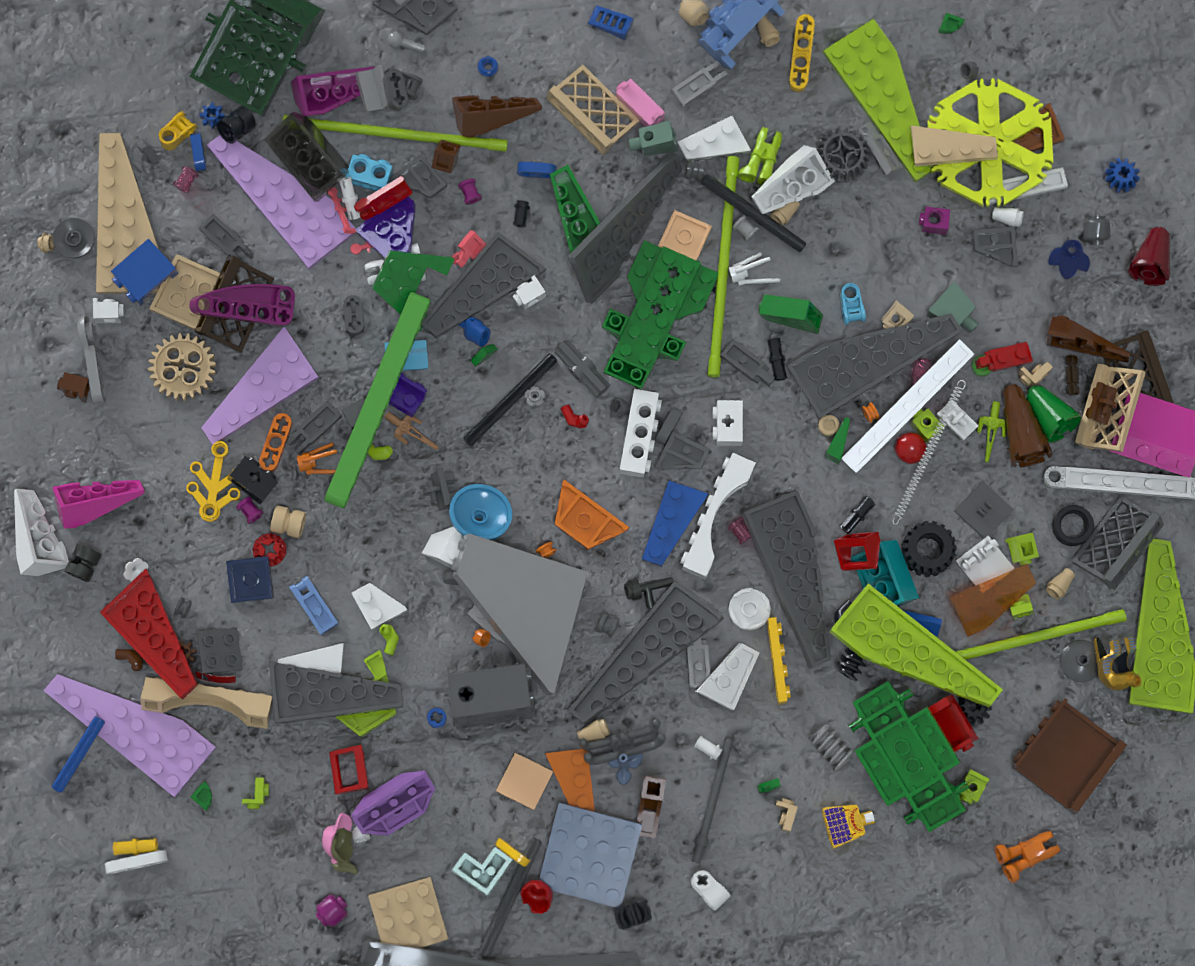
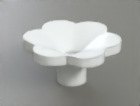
(134, 568)

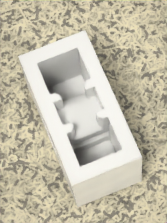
(734, 412)

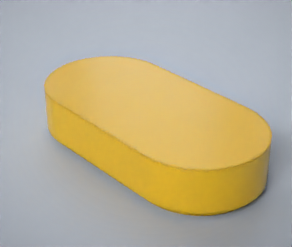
(512, 852)

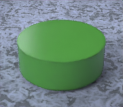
(980, 372)

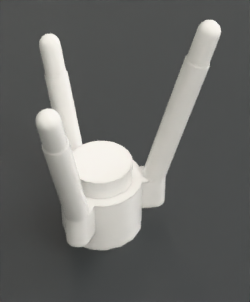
(739, 271)

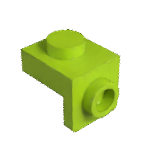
(261, 791)

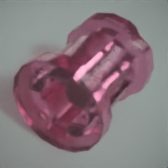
(185, 179)
(740, 530)

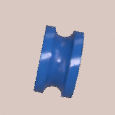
(433, 723)

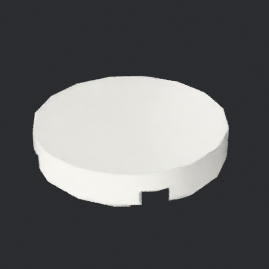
(749, 609)

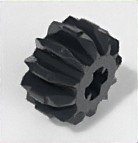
(976, 715)
(633, 915)

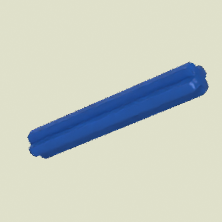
(78, 754)

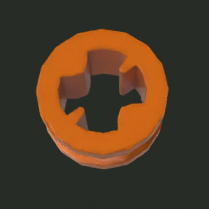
(870, 412)
(546, 550)

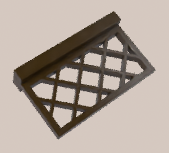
(224, 280)
(1152, 362)

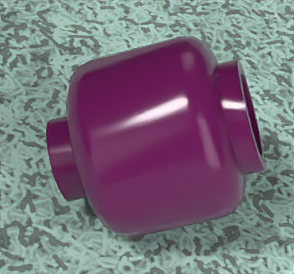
(331, 910)

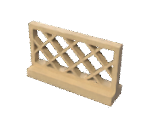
(577, 116)
(1090, 429)

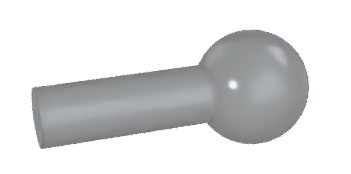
(396, 40)

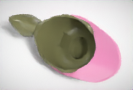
(338, 844)

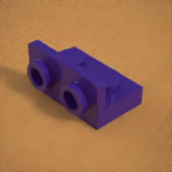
(408, 396)

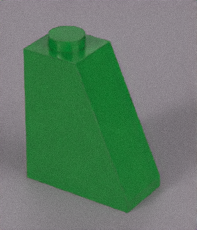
(791, 312)

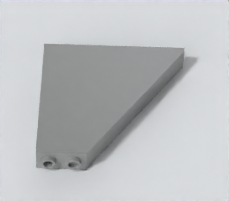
(524, 600)

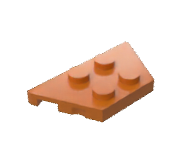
(585, 519)

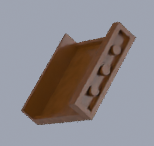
(1068, 756)

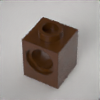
(446, 156)

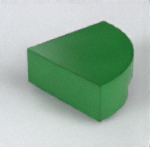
(951, 24)
(484, 354)
(769, 786)
(203, 796)

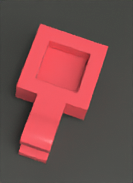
(470, 248)

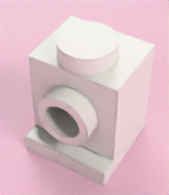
(529, 293)
(107, 311)

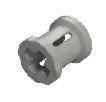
(745, 228)

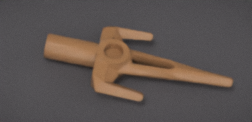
(405, 426)

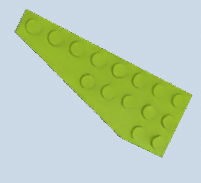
(876, 80)
(894, 640)
(1163, 641)

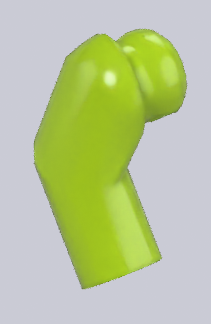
(391, 638)

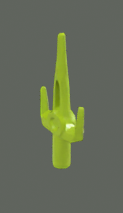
(992, 423)

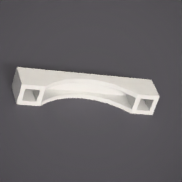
(736, 476)

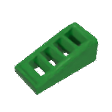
(837, 445)

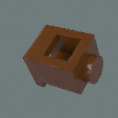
(74, 386)

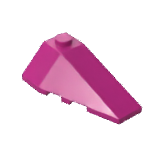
(83, 504)

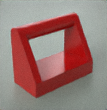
(871, 544)
(360, 766)

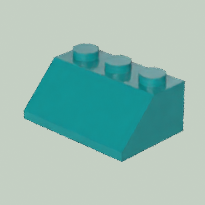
(890, 576)

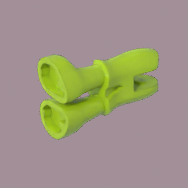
(764, 154)

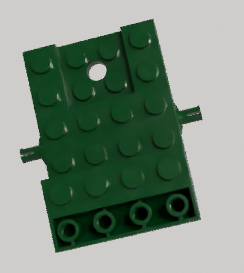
(258, 43)

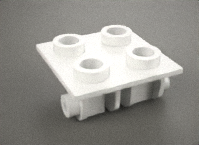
(984, 562)

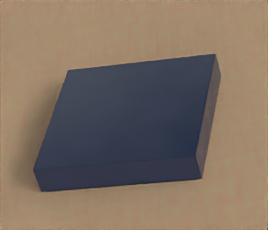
(250, 579)

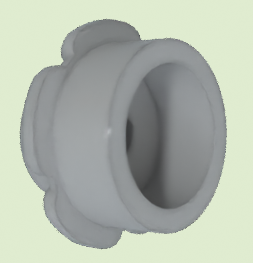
(534, 390)

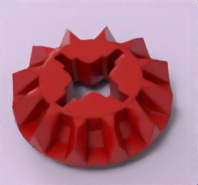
(279, 548)

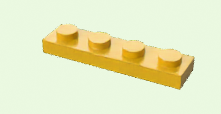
(779, 670)

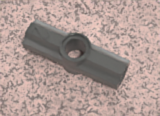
(582, 368)

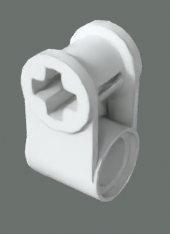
(713, 892)

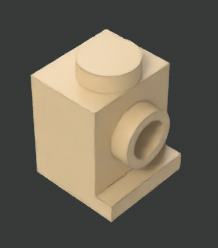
(898, 309)

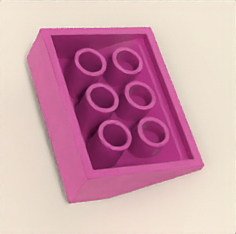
(1160, 435)

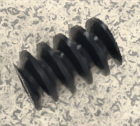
(850, 664)

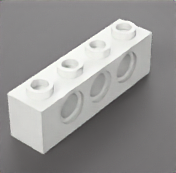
(641, 401)

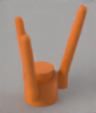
(308, 460)

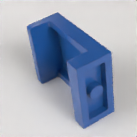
(143, 272)

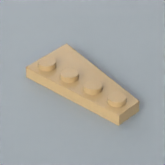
(949, 147)

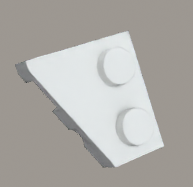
(377, 606)

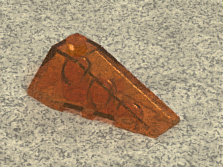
(989, 600)

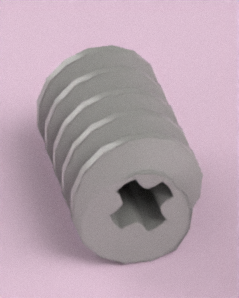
(832, 747)

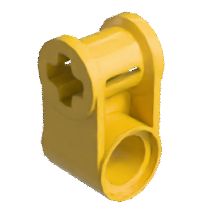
(179, 128)

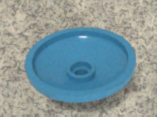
(483, 503)

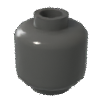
(1096, 229)

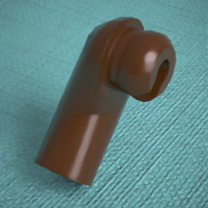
(132, 656)

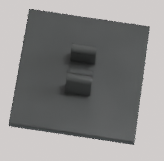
(984, 510)

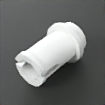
(708, 748)

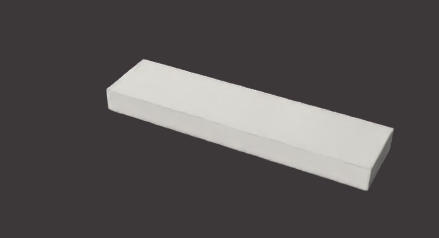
(1054, 181)

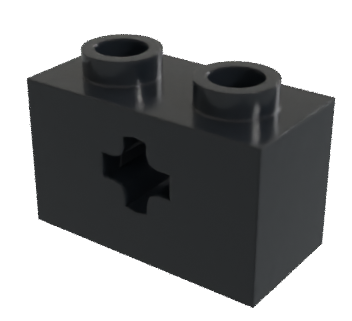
(242, 475)

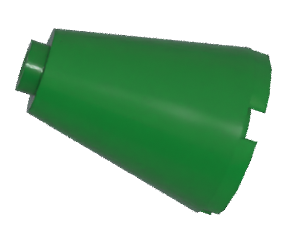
(1052, 413)

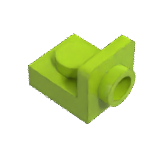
(1022, 607)

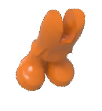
(1031, 851)

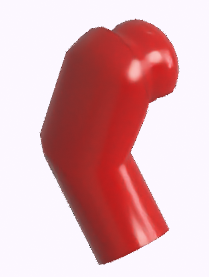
(572, 419)

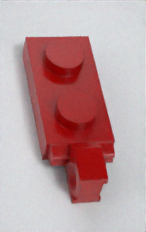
(1005, 357)

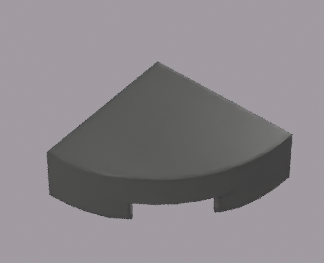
(145, 148)

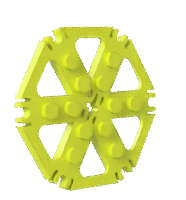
(1007, 150)

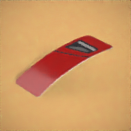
(216, 679)

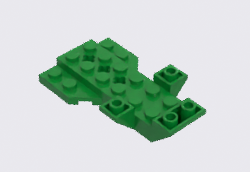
(647, 335)

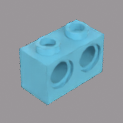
(367, 178)

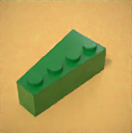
(574, 207)

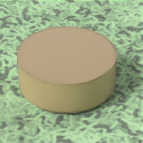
(828, 425)

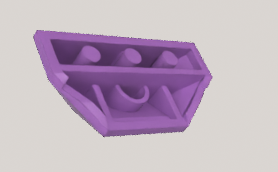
(394, 804)

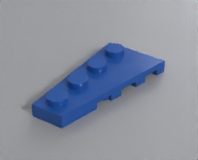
(673, 517)

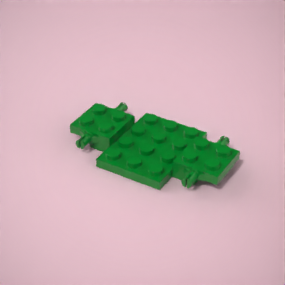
(908, 756)

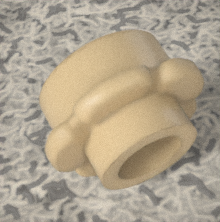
(45, 243)

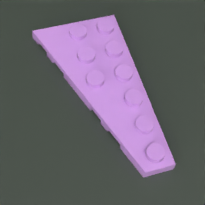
(268, 382)

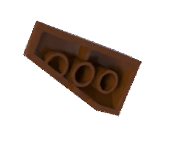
(481, 116)
(1074, 337)

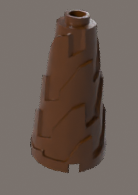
(1024, 434)

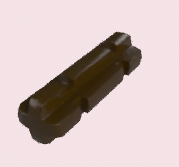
(1072, 375)

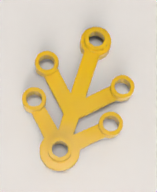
(213, 486)

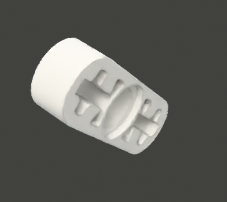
(136, 862)

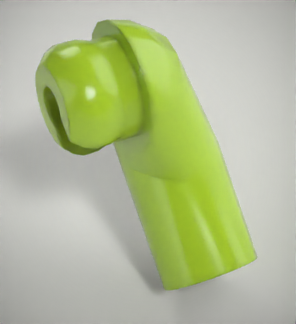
(380, 453)

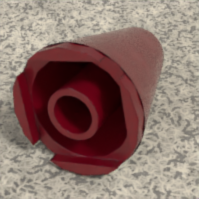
(1152, 258)

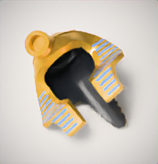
(1115, 669)

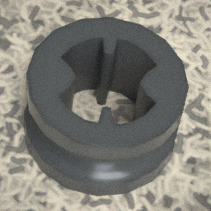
(182, 607)

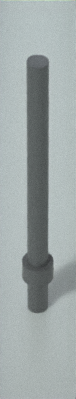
(702, 841)

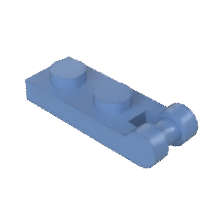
(314, 606)

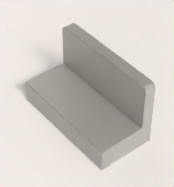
(372, 89)

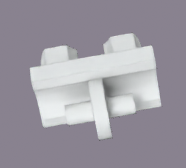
(959, 421)

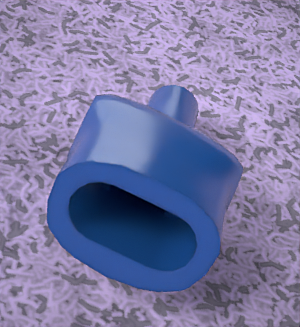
(476, 331)

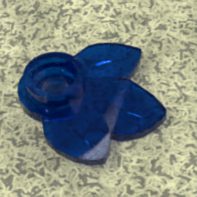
(1067, 261)

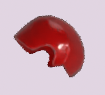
(910, 447)
(537, 896)

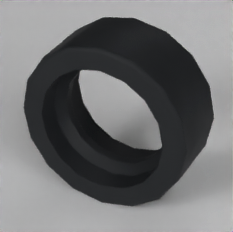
(1082, 512)

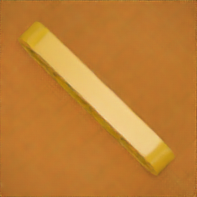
(804, 53)

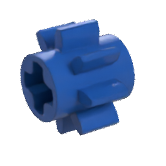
(214, 111)

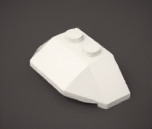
(443, 546)

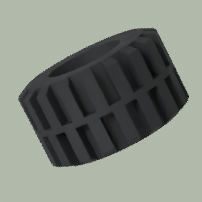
(937, 533)

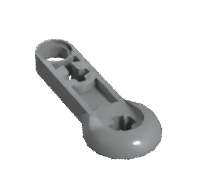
(87, 335)

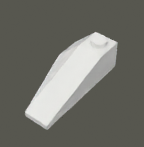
(795, 179)

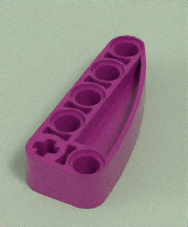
(251, 298)

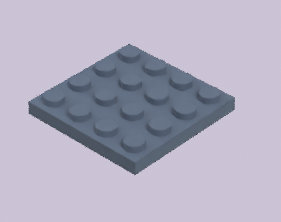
(590, 855)

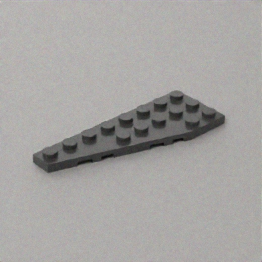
(608, 245)

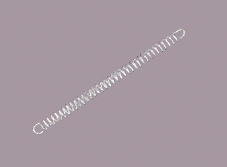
(928, 456)

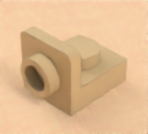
(1038, 372)
(787, 818)

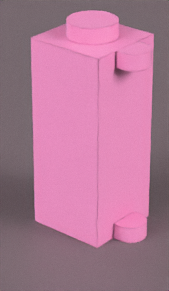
(639, 103)

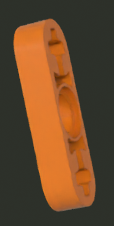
(285, 430)

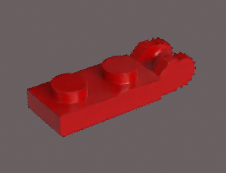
(383, 198)

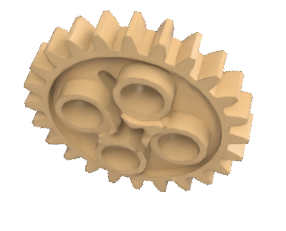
(186, 349)

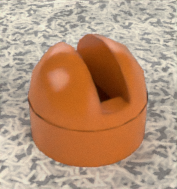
(482, 637)

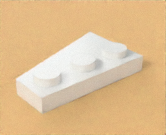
(324, 659)
(730, 677)

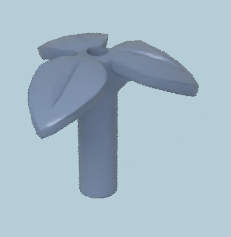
(624, 775)

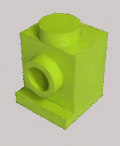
(922, 429)
(1023, 548)
(977, 779)

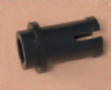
(521, 213)

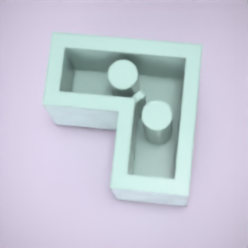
(486, 875)

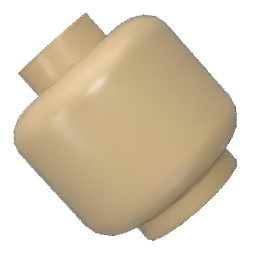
(694, 12)

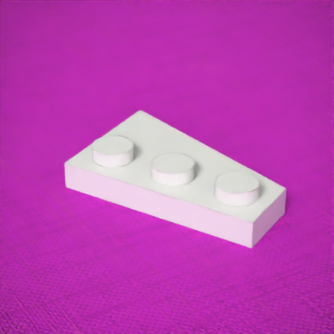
(716, 140)

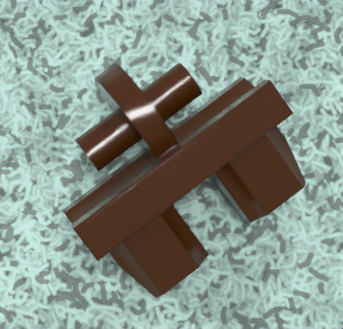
(1102, 403)

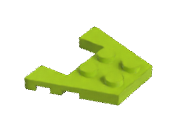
(366, 722)

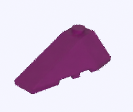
(325, 91)

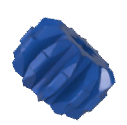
(1125, 168)

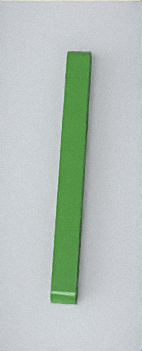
(377, 400)

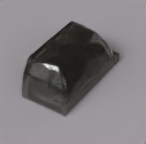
(307, 155)

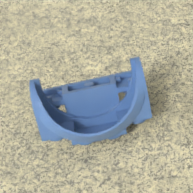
(735, 20)

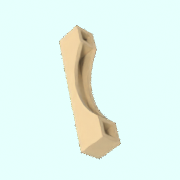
(250, 708)

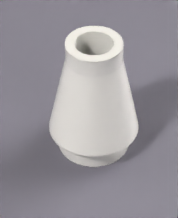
(1009, 216)

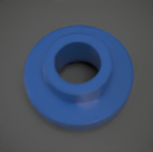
(487, 61)

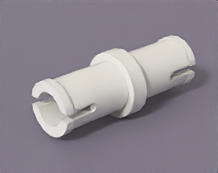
(349, 197)

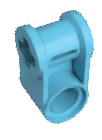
(852, 307)

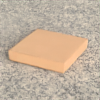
(685, 235)
(524, 781)

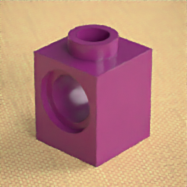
(941, 214)

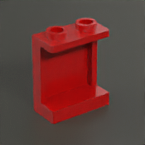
(954, 723)

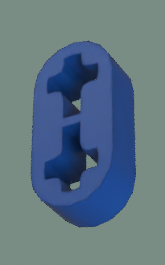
(198, 152)
(536, 169)

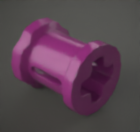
(470, 191)
(249, 510)

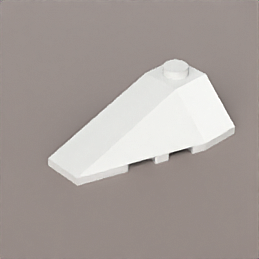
(36, 544)

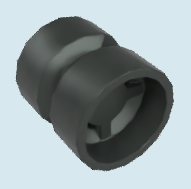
(83, 561)

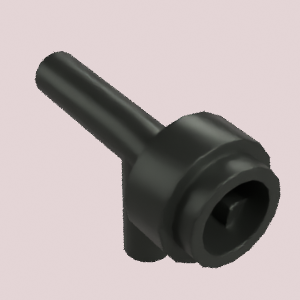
(634, 589)

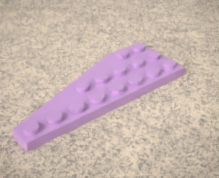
(306, 225)
(151, 740)

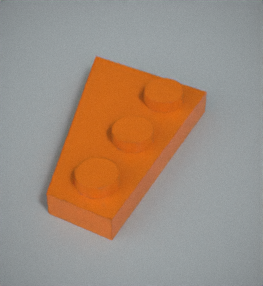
(573, 777)

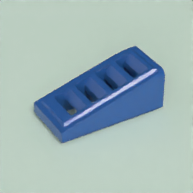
(620, 33)

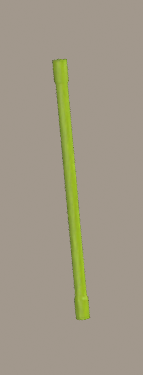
(486, 143)
(715, 359)
(1107, 619)

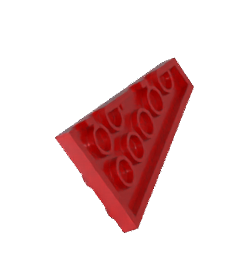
(145, 625)

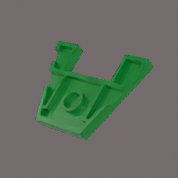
(403, 273)

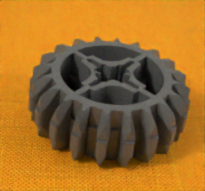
(851, 152)

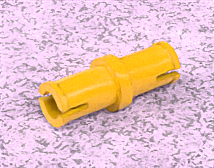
(135, 846)

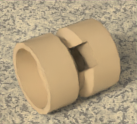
(284, 521)

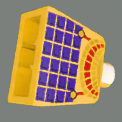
(845, 823)

